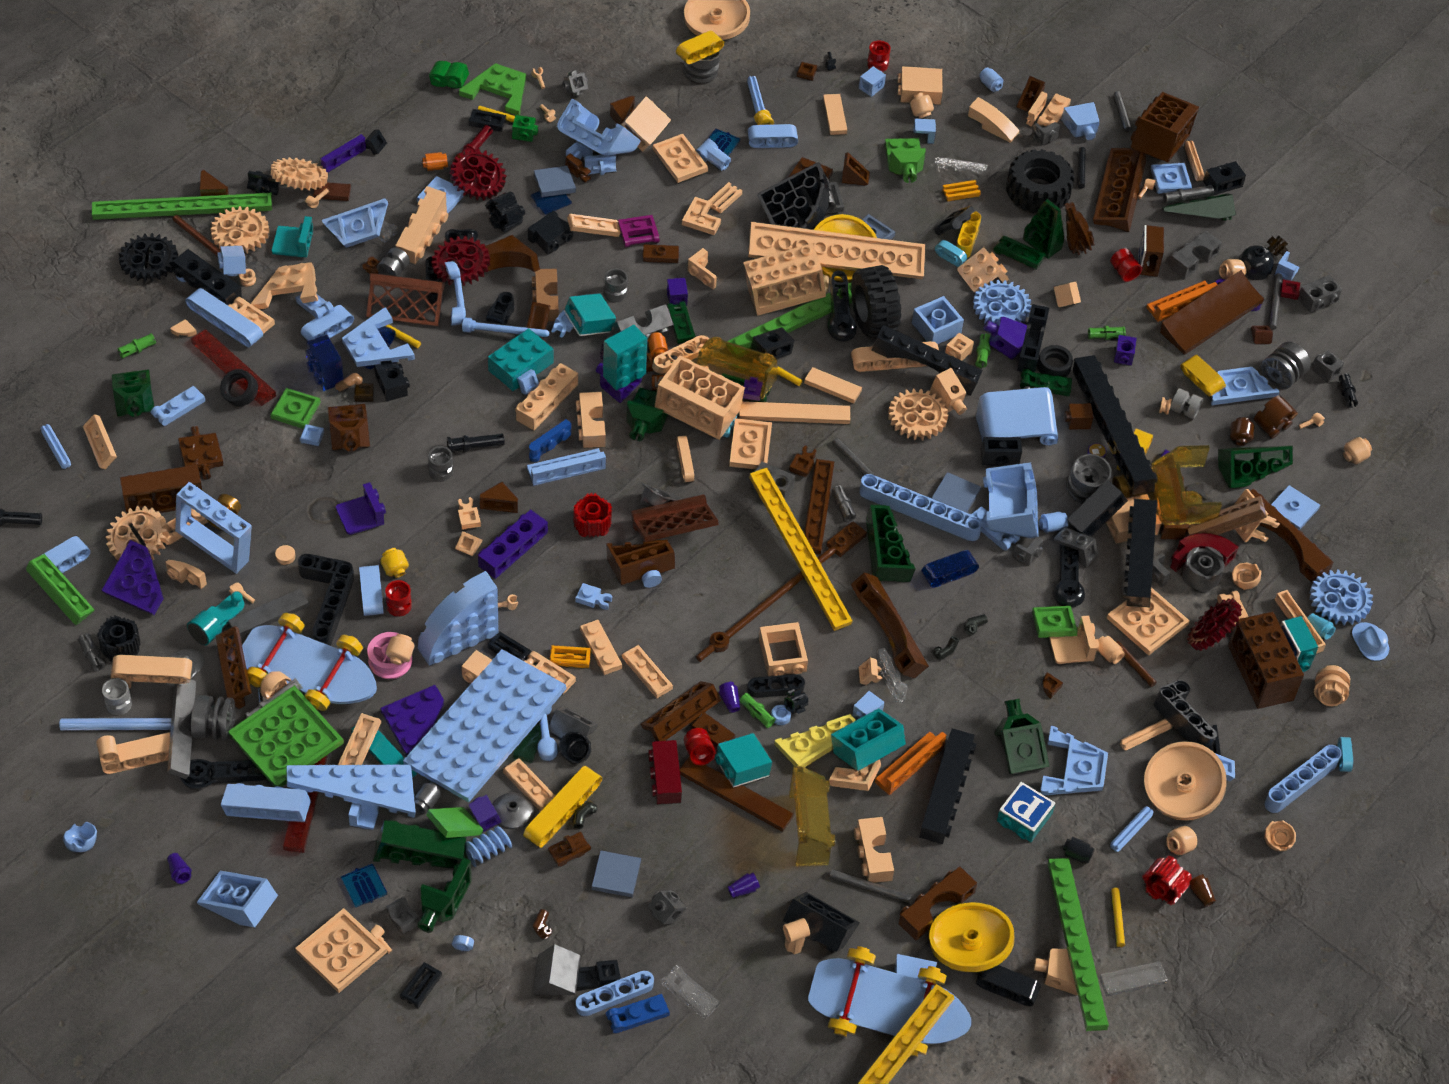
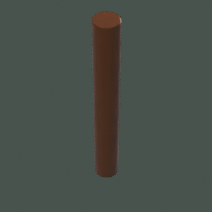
(1138, 667)

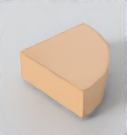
(183, 328)

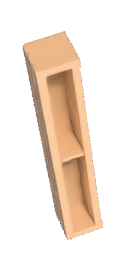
(1292, 610)

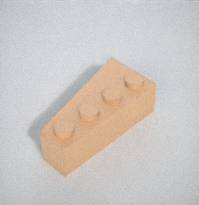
(424, 224)

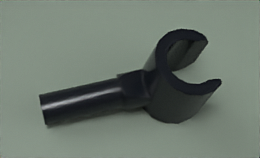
(830, 64)

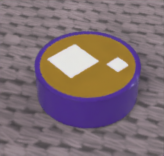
(1097, 449)

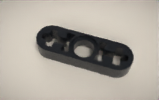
(770, 692)

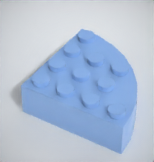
(461, 620)

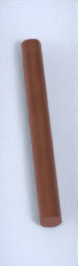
(196, 234)

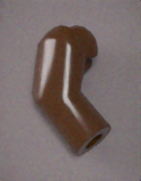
(539, 924)

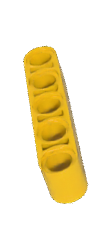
(562, 806)

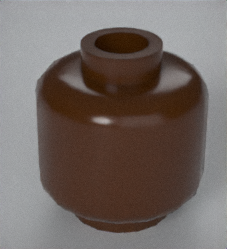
(1242, 431)

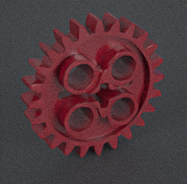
(478, 174)
(469, 256)
(1214, 624)

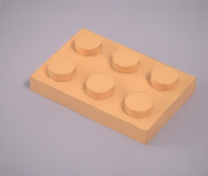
(680, 158)
(750, 443)

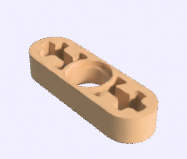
(685, 459)

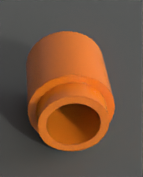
(435, 161)
(657, 344)

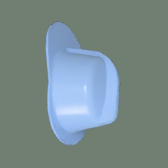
(1371, 641)

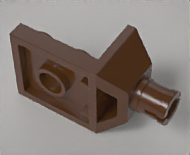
(348, 427)

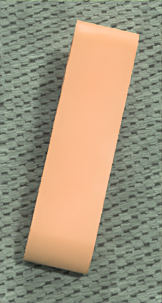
(151, 669)
(132, 754)

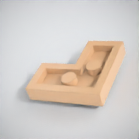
(698, 219)
(855, 779)

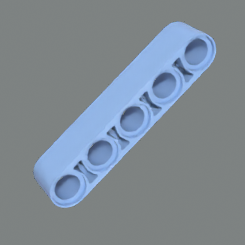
(224, 317)
(1310, 777)

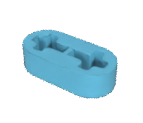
(950, 253)
(1346, 758)

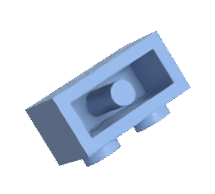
(232, 260)

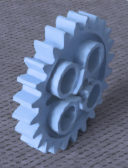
(1001, 300)
(1341, 597)

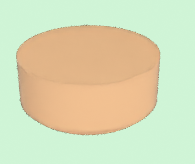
(285, 555)

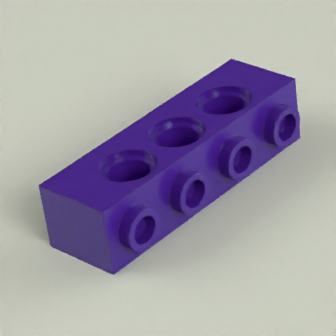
(512, 543)

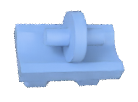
(600, 163)

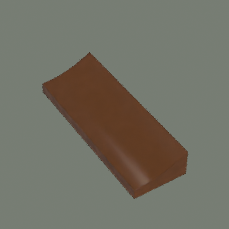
(1120, 188)
(1211, 313)

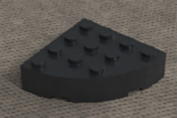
(798, 200)

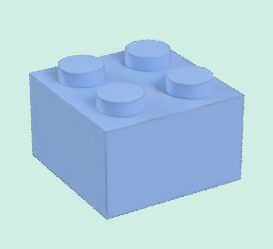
(937, 320)

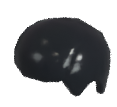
(575, 747)

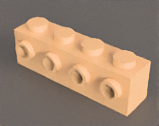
(546, 396)

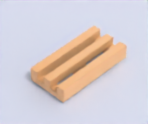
(1036, 109)
(722, 195)

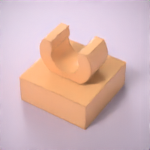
(869, 672)

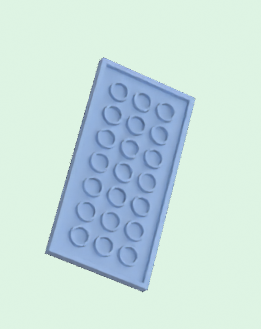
(484, 725)

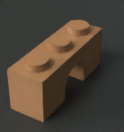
(546, 284)

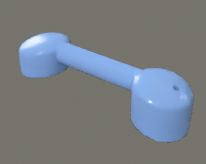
(457, 313)
(547, 746)

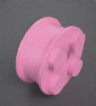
(380, 663)

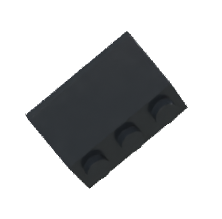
(824, 921)

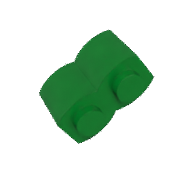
(449, 74)

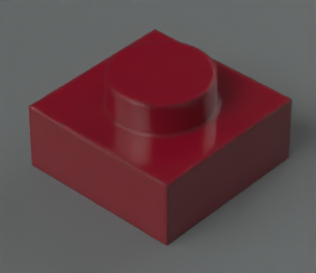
(1290, 289)

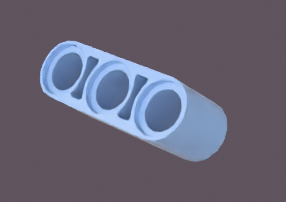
(772, 136)
(329, 324)
(68, 554)
(371, 590)

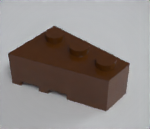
(634, 560)

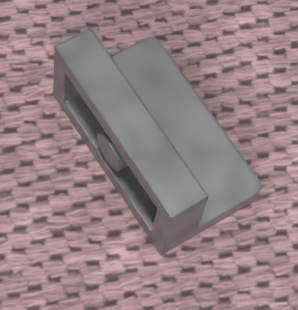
(569, 721)

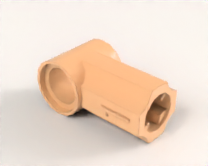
(795, 935)

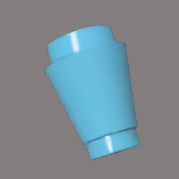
(1322, 626)

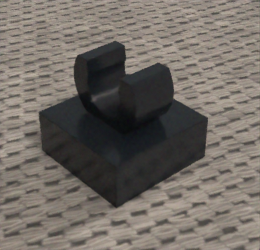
(375, 142)

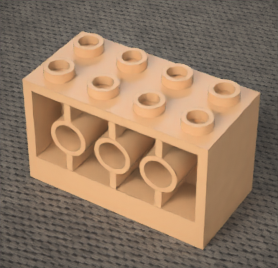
(784, 279)
(699, 397)

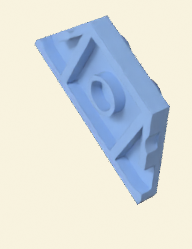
(358, 224)
(1243, 385)

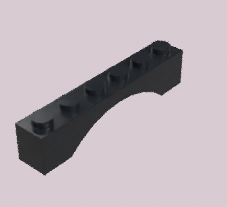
(897, 345)

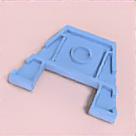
(369, 347)
(1083, 769)

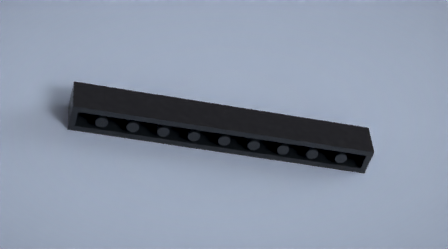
(1114, 425)

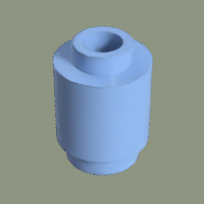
(991, 79)
(1053, 522)

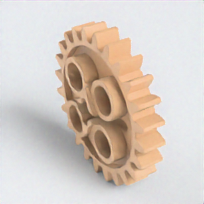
(299, 173)
(240, 229)
(918, 414)
(153, 525)

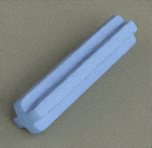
(755, 93)
(55, 446)
(1131, 829)

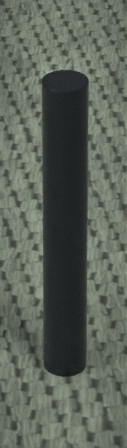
(1081, 168)

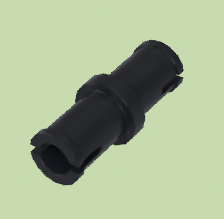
(1348, 390)

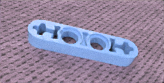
(613, 990)

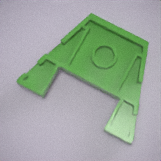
(499, 81)

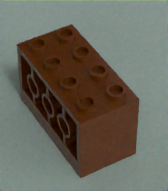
(1164, 126)
(1265, 660)

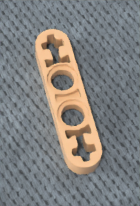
(665, 358)

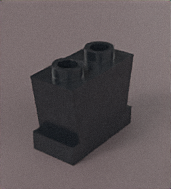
(550, 232)

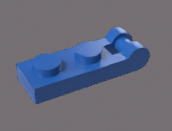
(549, 440)
(638, 1013)

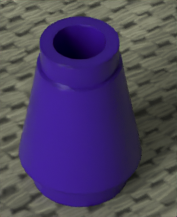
(730, 696)
(179, 869)
(746, 884)

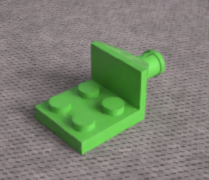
(905, 157)

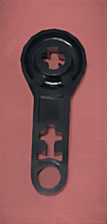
(840, 310)
(1069, 580)
(220, 773)

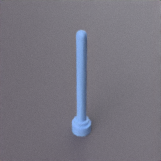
(471, 325)

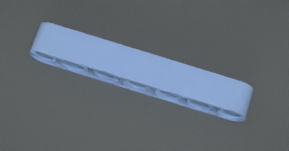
(920, 507)

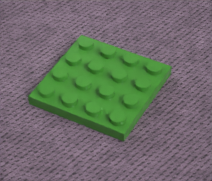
(285, 734)

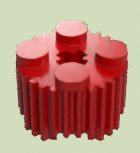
(592, 516)
(1166, 880)

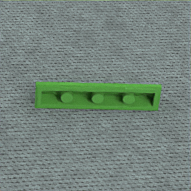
(59, 589)

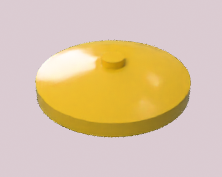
(845, 225)
(971, 937)

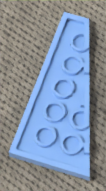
(361, 784)

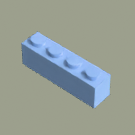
(265, 802)

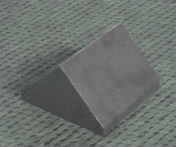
(556, 972)

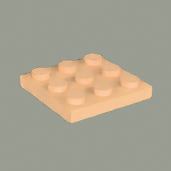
(1149, 626)
(341, 950)

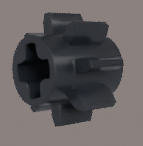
(796, 701)

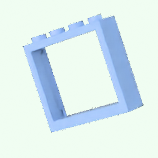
(231, 556)

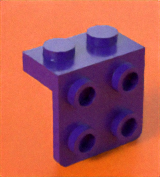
(362, 512)

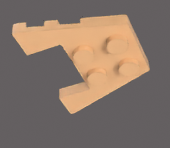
(289, 280)

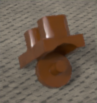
(569, 848)

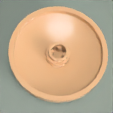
(722, 17)
(1185, 781)

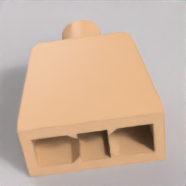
(950, 390)
(1057, 970)

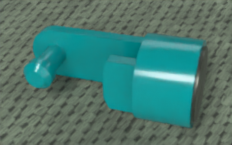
(210, 622)

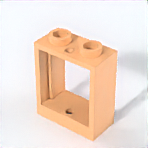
(783, 633)

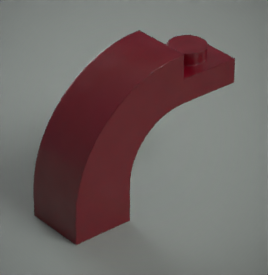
(1202, 540)

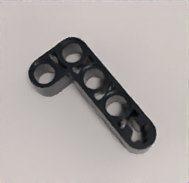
(1172, 705)

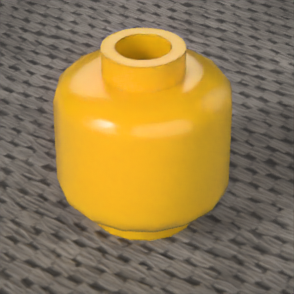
(394, 562)

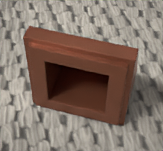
(1262, 334)

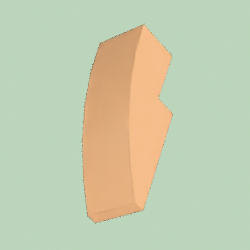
(992, 120)

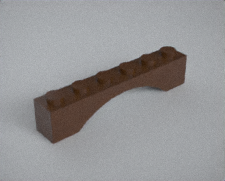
(1310, 558)
(905, 651)

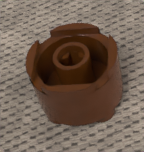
(1275, 416)

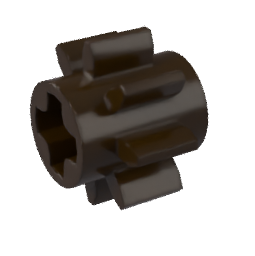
(1277, 246)

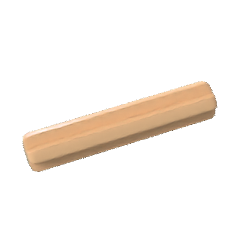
(1194, 160)
(1145, 734)

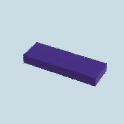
(343, 153)

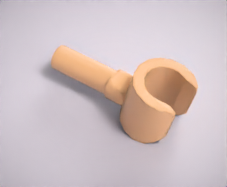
(538, 76)
(549, 116)
(1149, 184)
(313, 202)
(1317, 418)
(238, 587)
(510, 603)
(377, 932)

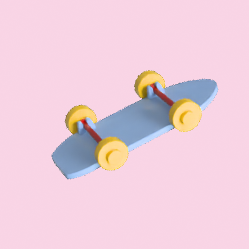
(322, 670)
(880, 998)

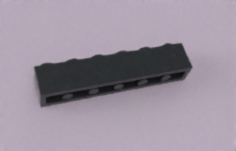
(1141, 553)
(947, 786)

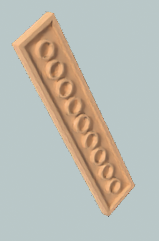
(839, 249)

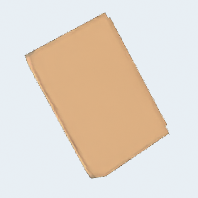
(468, 543)

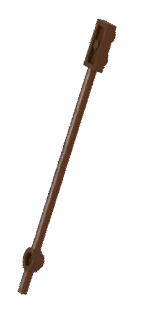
(838, 545)

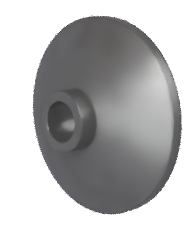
(514, 817)

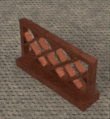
(406, 283)
(679, 511)

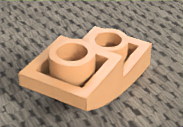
(183, 571)

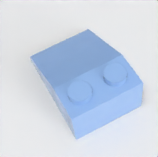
(238, 897)

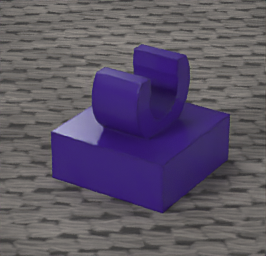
(752, 389)

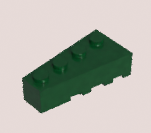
(887, 552)
(417, 845)

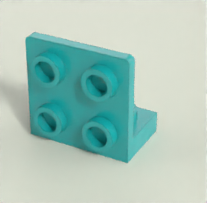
(293, 240)

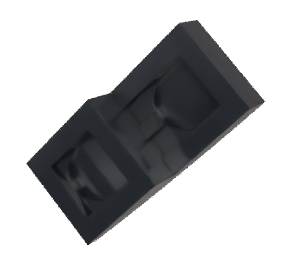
(598, 975)

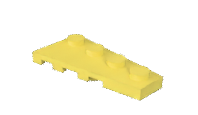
(813, 744)

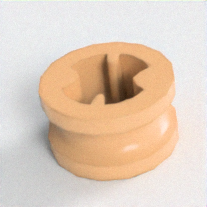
(245, 280)
(1165, 405)

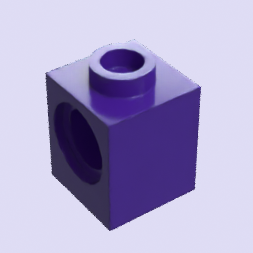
(677, 290)
(1125, 350)
(484, 813)

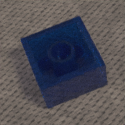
(324, 362)

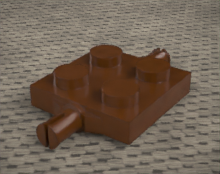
(201, 450)

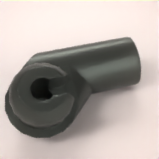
(973, 623)
(948, 650)
(582, 811)

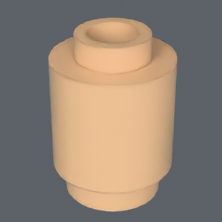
(1110, 649)

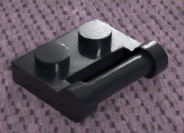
(954, 220)

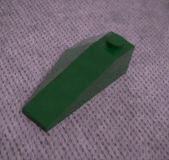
(1046, 230)

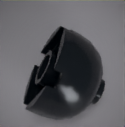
(1257, 261)

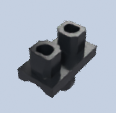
(262, 183)

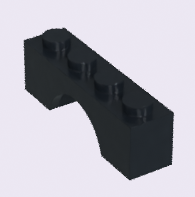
(1033, 338)

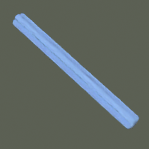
(115, 724)

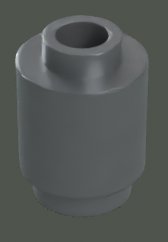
(426, 797)

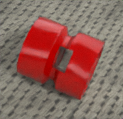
(879, 55)
(1126, 265)
(398, 598)
(699, 746)

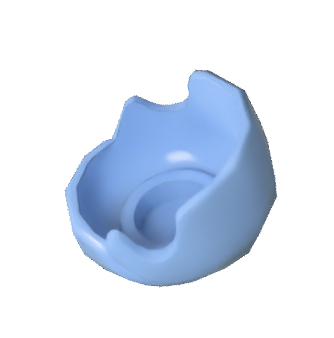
(80, 837)

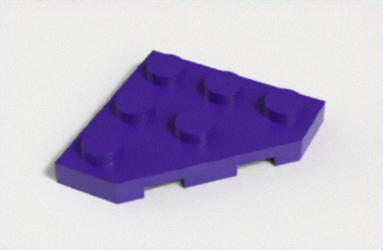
(135, 579)
(413, 716)

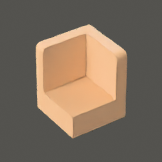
(1067, 294)

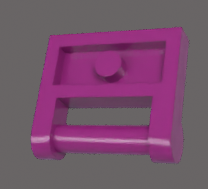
(638, 226)

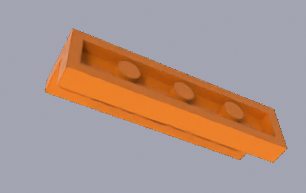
(1173, 303)
(910, 762)

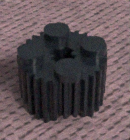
(505, 212)
(119, 637)

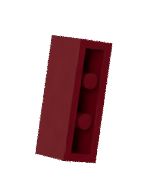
(665, 772)

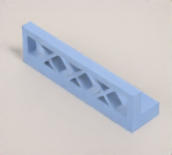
(567, 466)

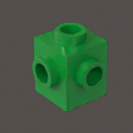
(524, 128)

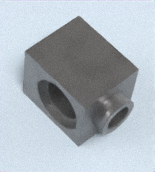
(1327, 366)

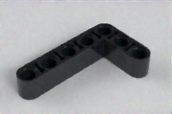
(338, 575)

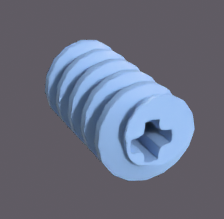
(487, 843)

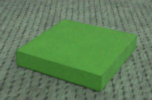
(295, 408)
(1054, 621)
(454, 822)

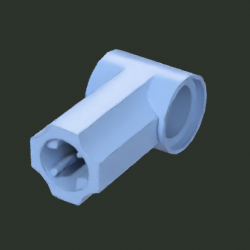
(709, 151)

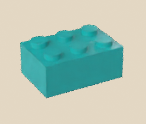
(519, 356)
(625, 357)
(868, 739)

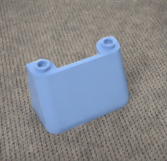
(582, 125)
(1018, 414)
(1012, 500)

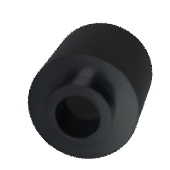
(1078, 850)

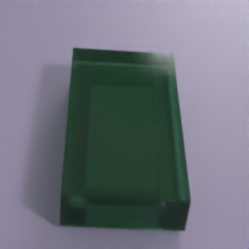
(528, 746)

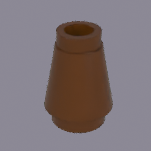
(1203, 890)

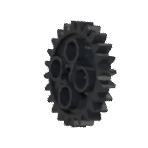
(135, 256)

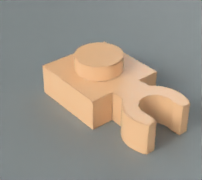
(468, 515)

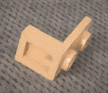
(697, 268)

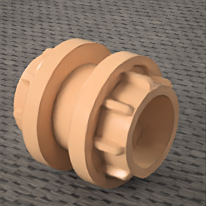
(1332, 685)

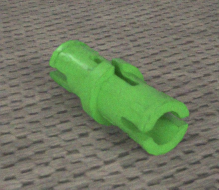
(1102, 332)
(136, 346)
(983, 351)
(753, 706)

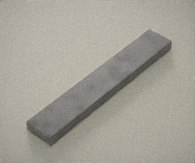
(180, 733)

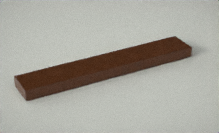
(819, 504)
(738, 796)

